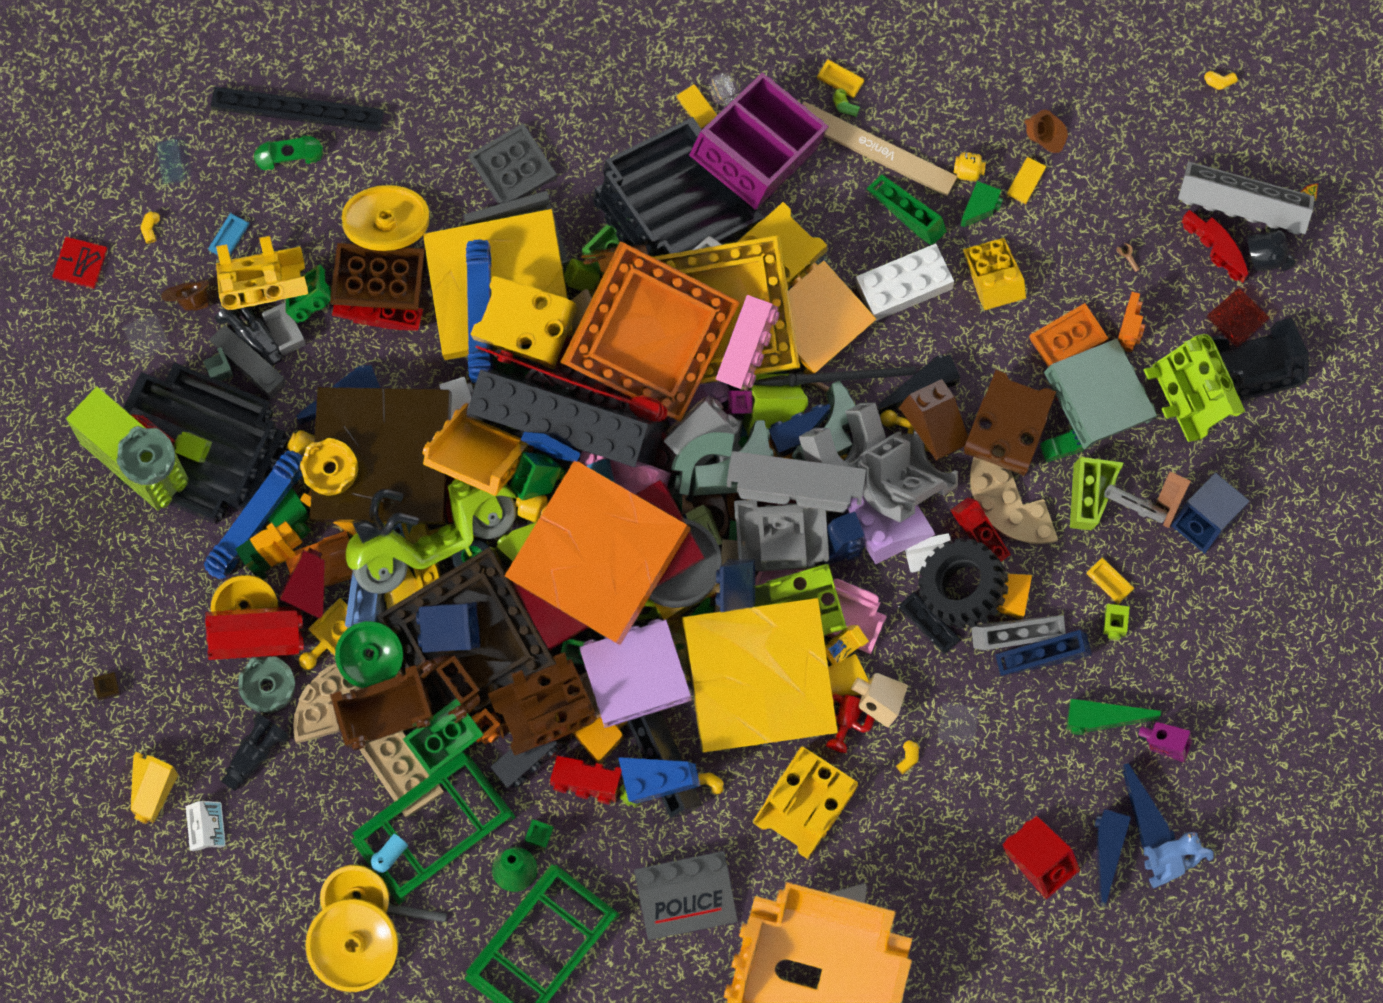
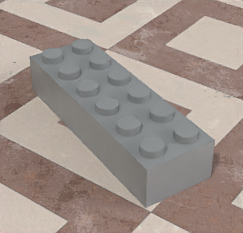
(1246, 198)

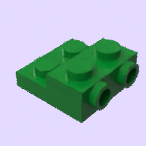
(318, 296)

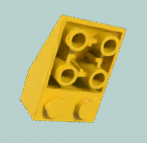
(995, 274)

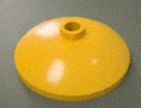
(243, 588)
(354, 878)

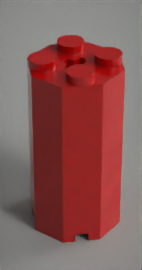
(253, 632)

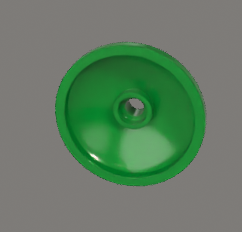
(364, 669)

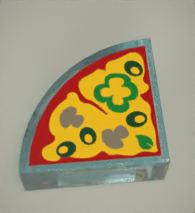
(1311, 189)

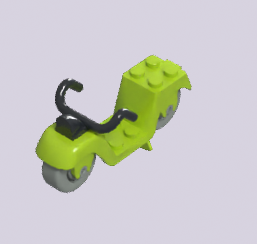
(382, 556)

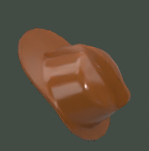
(1047, 131)

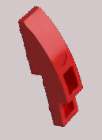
(1224, 249)
(380, 317)

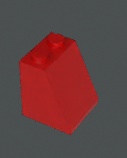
(1041, 856)

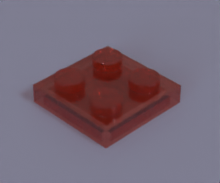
(1238, 317)

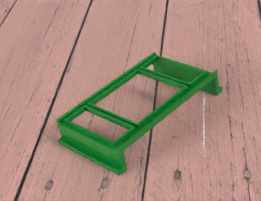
(411, 797)
(517, 917)

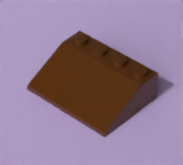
(378, 277)

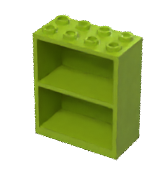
(101, 426)

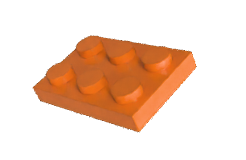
(1068, 335)

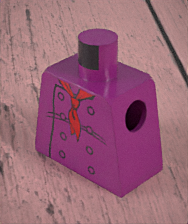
(1175, 745)

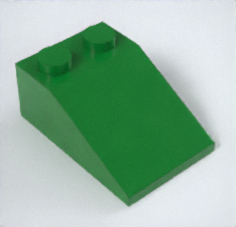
(442, 738)

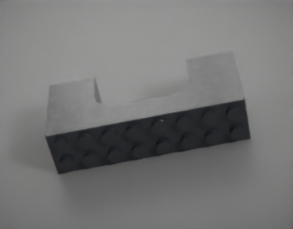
(571, 421)

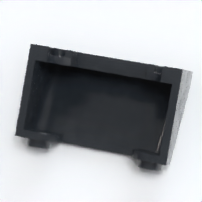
(1266, 362)

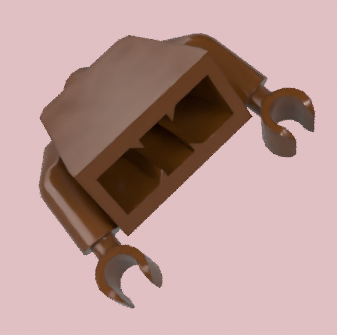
(457, 680)

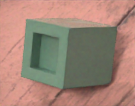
(218, 366)

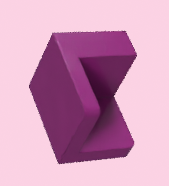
(739, 402)

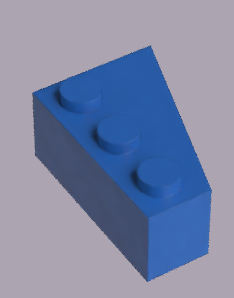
(656, 778)

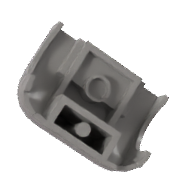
(901, 476)
(781, 535)

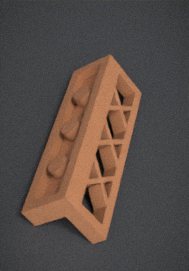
(1172, 495)

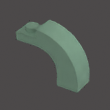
(706, 444)

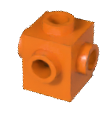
(486, 719)

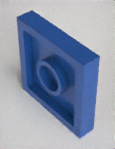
(550, 446)

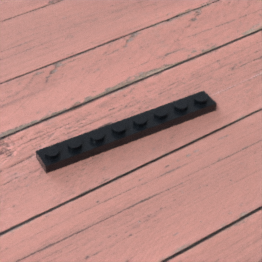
(297, 109)

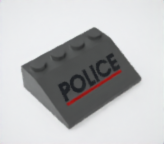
(685, 895)

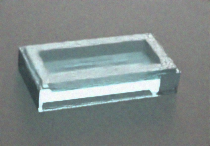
(170, 161)

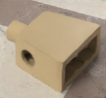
(881, 697)

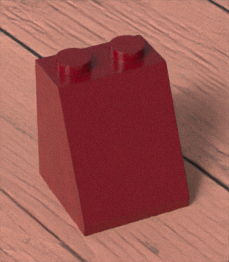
(306, 583)

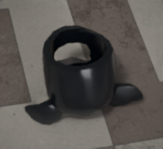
(1270, 251)

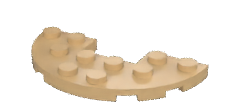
(1002, 504)
(315, 710)

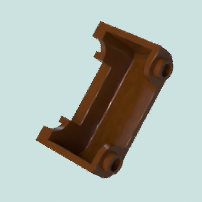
(383, 709)

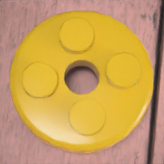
(314, 462)

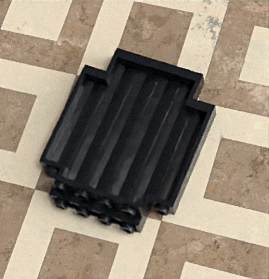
(667, 198)
(234, 421)

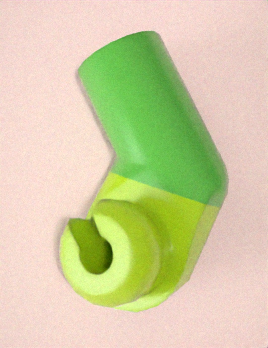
(842, 104)

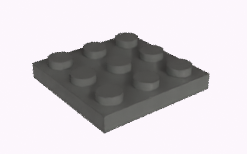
(512, 165)

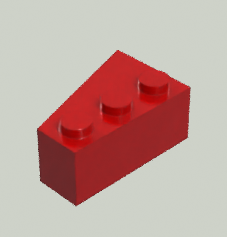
(586, 779)

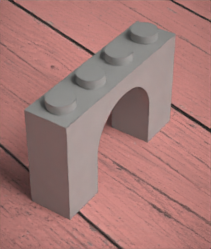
(865, 430)

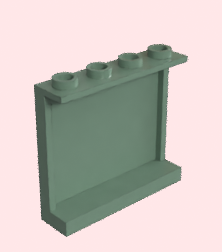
(1100, 393)

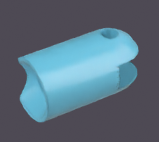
(388, 854)

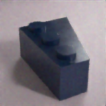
(844, 539)

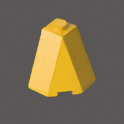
(150, 786)

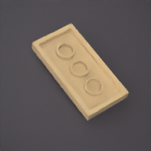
(398, 769)

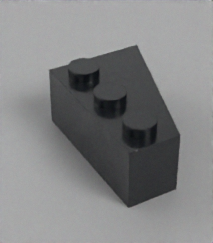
(515, 769)

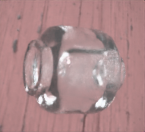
(723, 89)

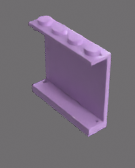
(637, 675)

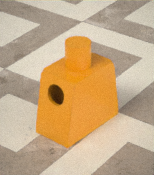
(1017, 596)
(599, 740)

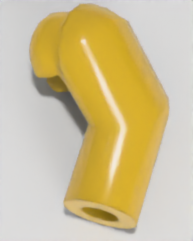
(911, 756)

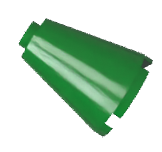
(514, 876)

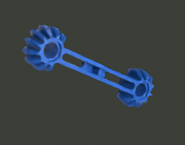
(478, 293)
(256, 513)

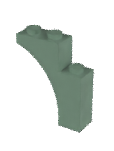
(837, 421)
(713, 478)

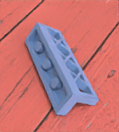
(361, 604)

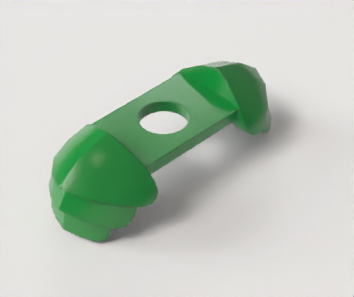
(304, 148)

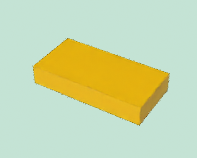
(840, 78)
(696, 106)
(1026, 180)
(1110, 580)

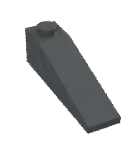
(248, 362)

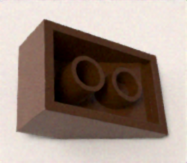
(936, 419)

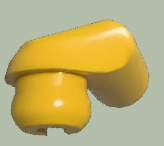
(1218, 81)
(147, 225)
(712, 781)

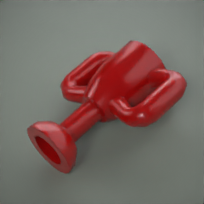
(847, 718)

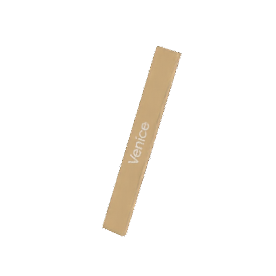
(885, 153)

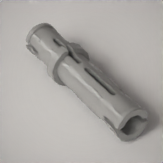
(1136, 504)

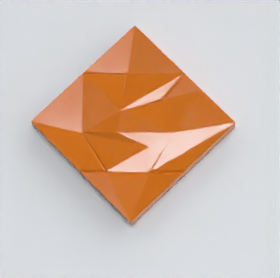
(650, 330)
(597, 552)

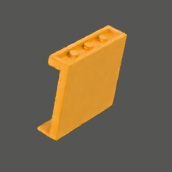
(824, 316)
(475, 452)

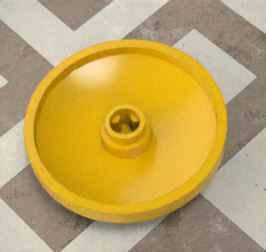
(385, 218)
(352, 945)

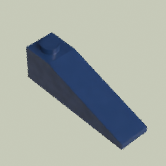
(361, 377)
(1045, 653)
(1149, 821)
(1110, 839)

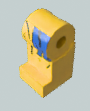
(845, 643)

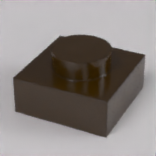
(106, 686)

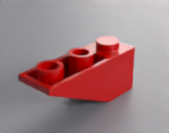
(978, 527)

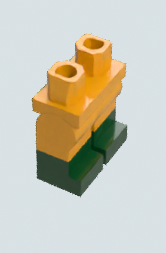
(268, 548)

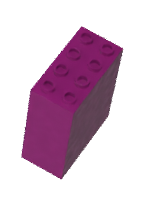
(758, 140)

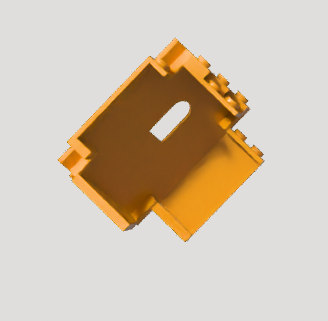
(824, 931)

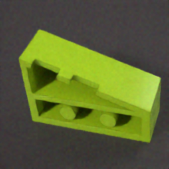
(1088, 490)

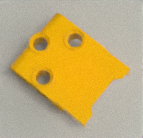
(797, 246)
(260, 276)
(515, 318)
(800, 809)

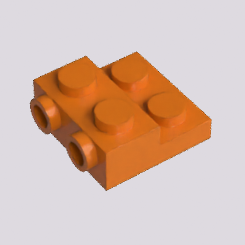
(1131, 328)

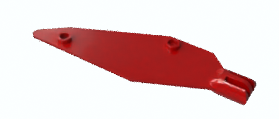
(641, 406)

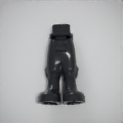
(253, 333)
(250, 755)

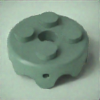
(141, 441)
(262, 669)

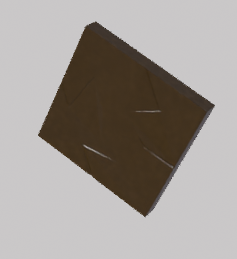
(388, 439)
(505, 629)

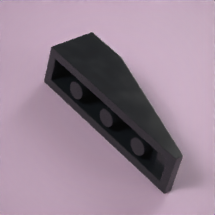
(939, 368)

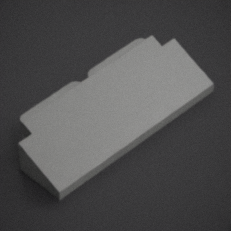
(784, 479)

